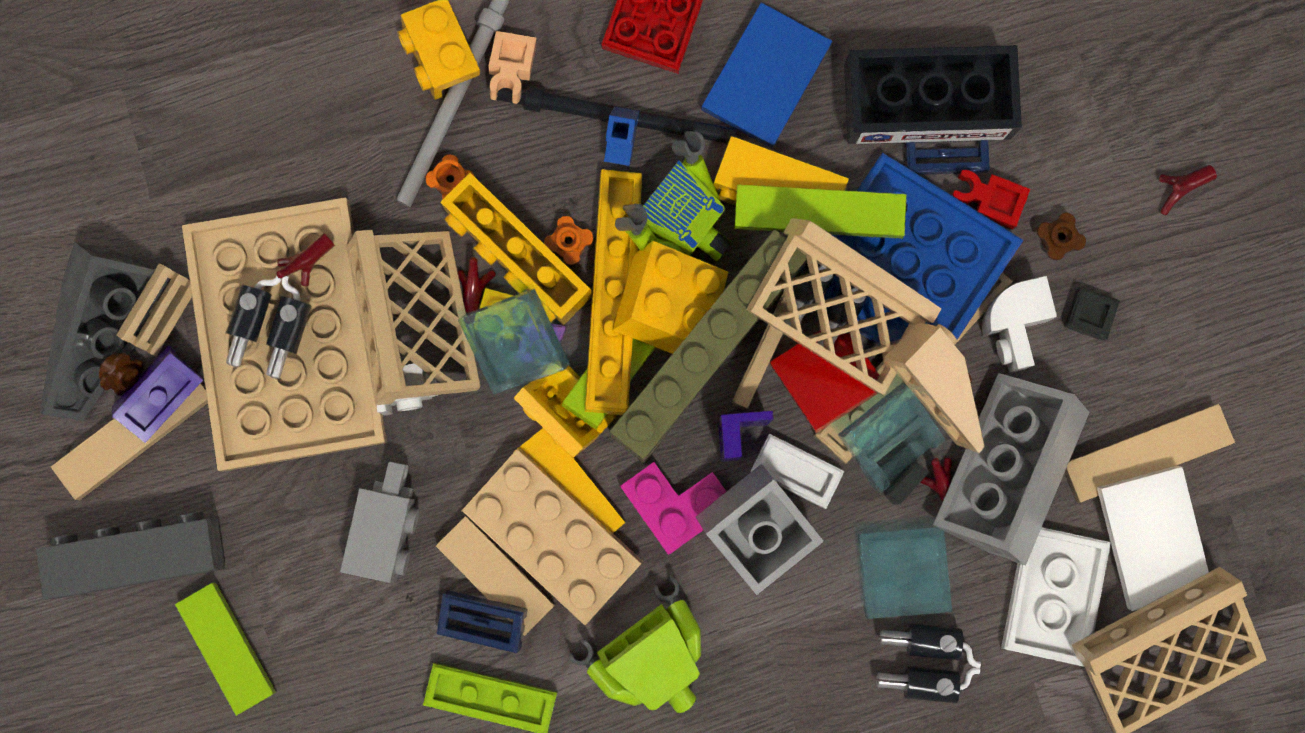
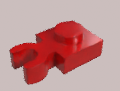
(997, 199)

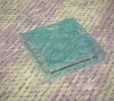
(514, 341)
(904, 573)

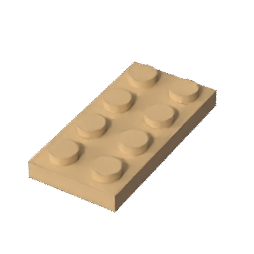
(552, 536)

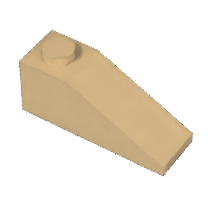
(940, 380)

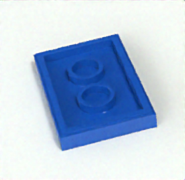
(766, 75)

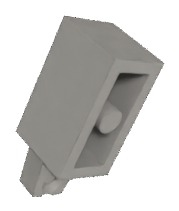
(381, 528)

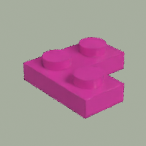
(667, 514)

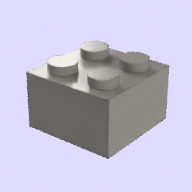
(758, 529)

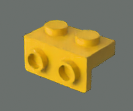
(438, 47)
(543, 403)

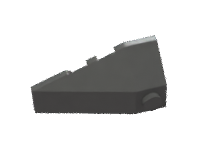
(91, 309)

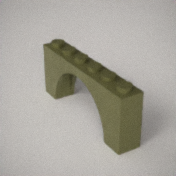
(699, 355)

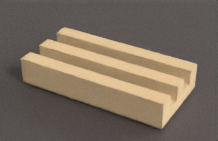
(163, 313)

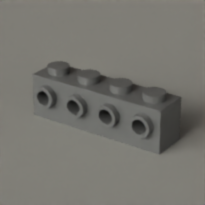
(130, 558)

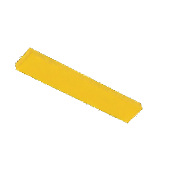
(614, 251)

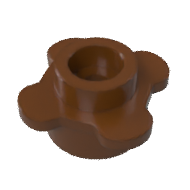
(1049, 234)
(119, 373)

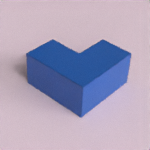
(621, 135)

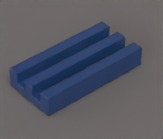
(947, 168)
(516, 627)

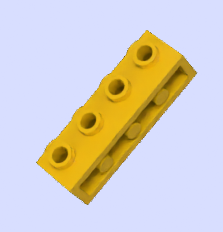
(511, 244)

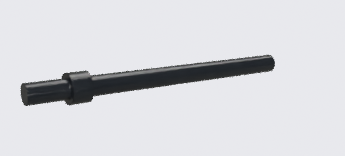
(535, 99)

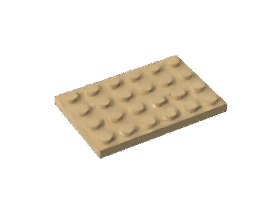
(326, 388)

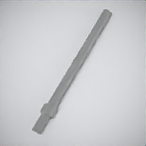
(488, 22)

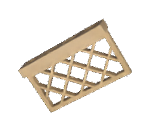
(852, 270)
(377, 321)
(1160, 626)

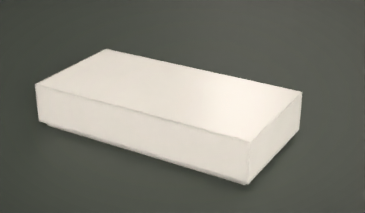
(799, 471)

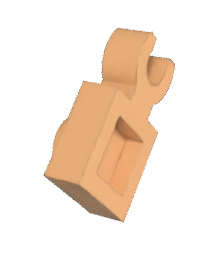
(511, 61)

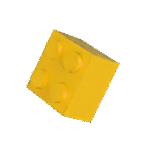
(667, 296)

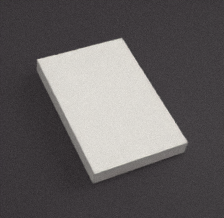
(1152, 534)
(1056, 596)

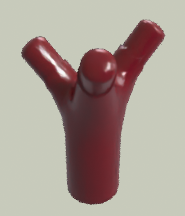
(1185, 184)
(305, 259)
(473, 285)
(942, 477)

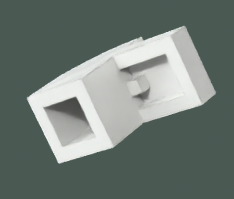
(1012, 311)

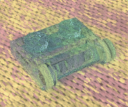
(883, 429)

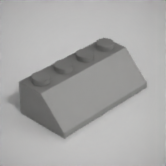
(1009, 486)

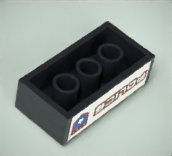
(932, 94)

